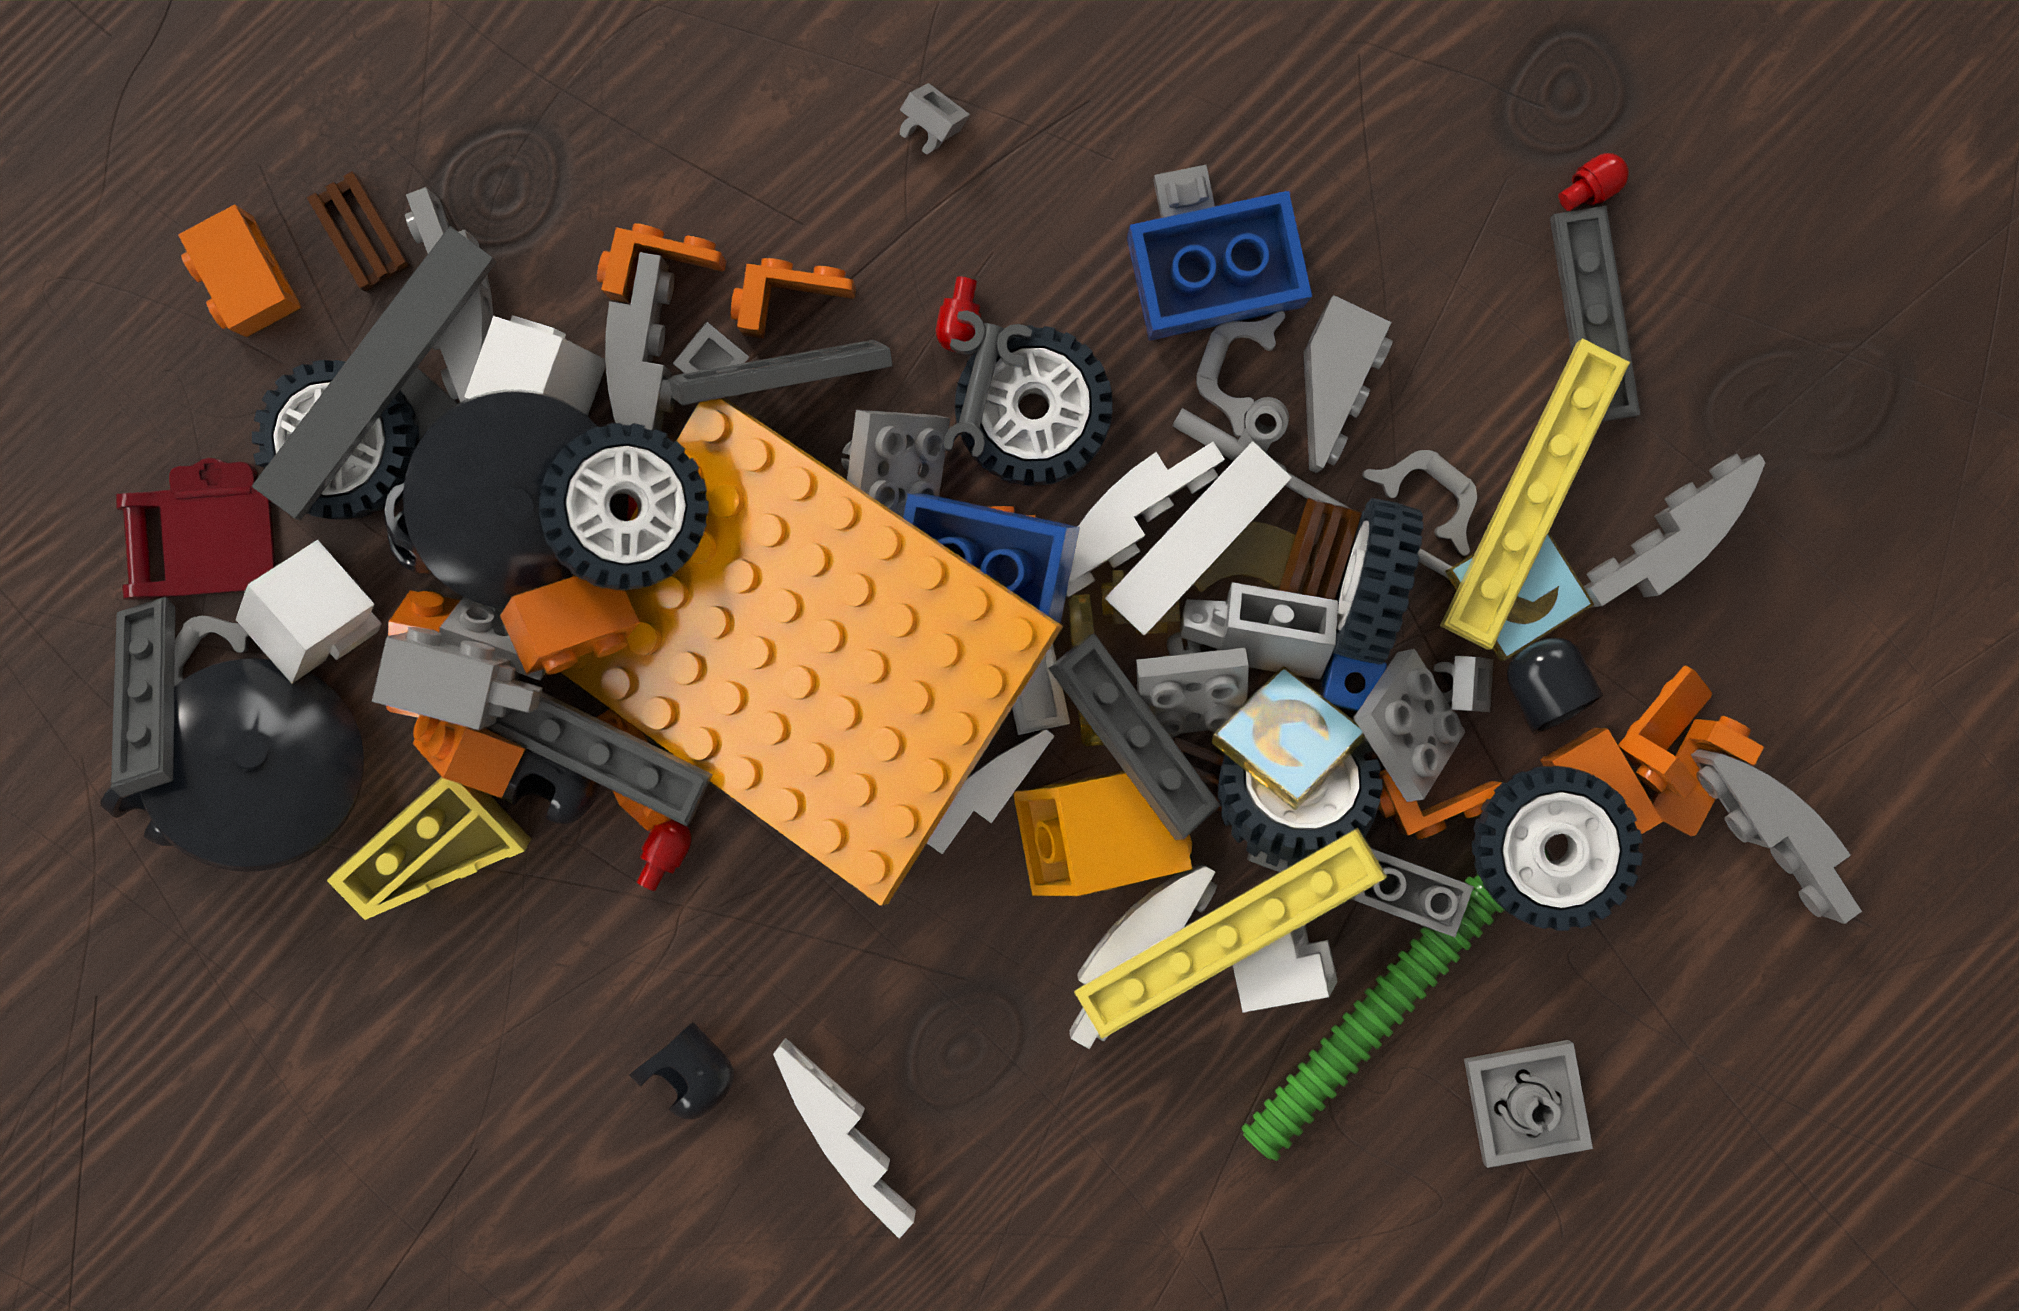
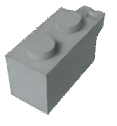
(1270, 625)
(450, 681)

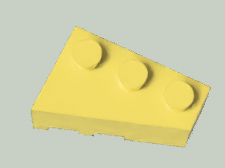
(430, 843)

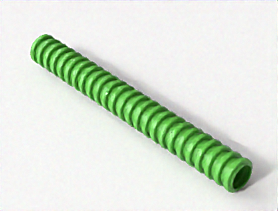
(1366, 1027)

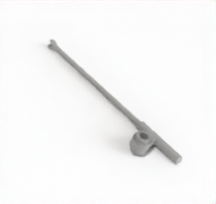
(1263, 437)

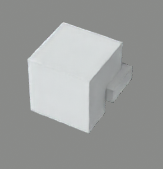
(536, 359)
(306, 612)
(1286, 972)

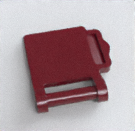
(212, 532)

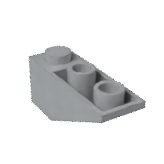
(1335, 367)

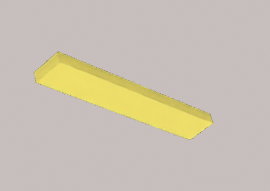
(1535, 494)
(1230, 933)

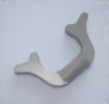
(1214, 356)
(1448, 476)
(199, 627)

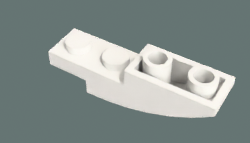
(1110, 525)
(1142, 926)

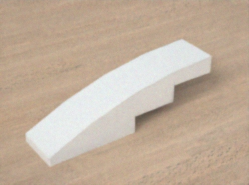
(1198, 538)
(989, 788)
(832, 1118)

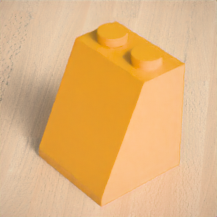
(1094, 836)

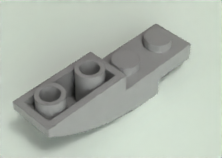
(467, 332)
(637, 386)
(1692, 529)
(1778, 819)
(1409, 893)

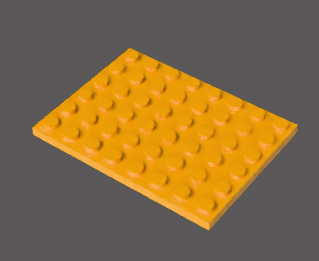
(820, 655)

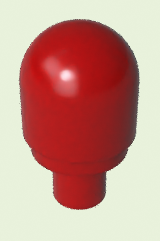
(1595, 181)
(962, 300)
(664, 852)

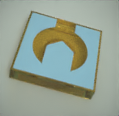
(1544, 602)
(1289, 737)

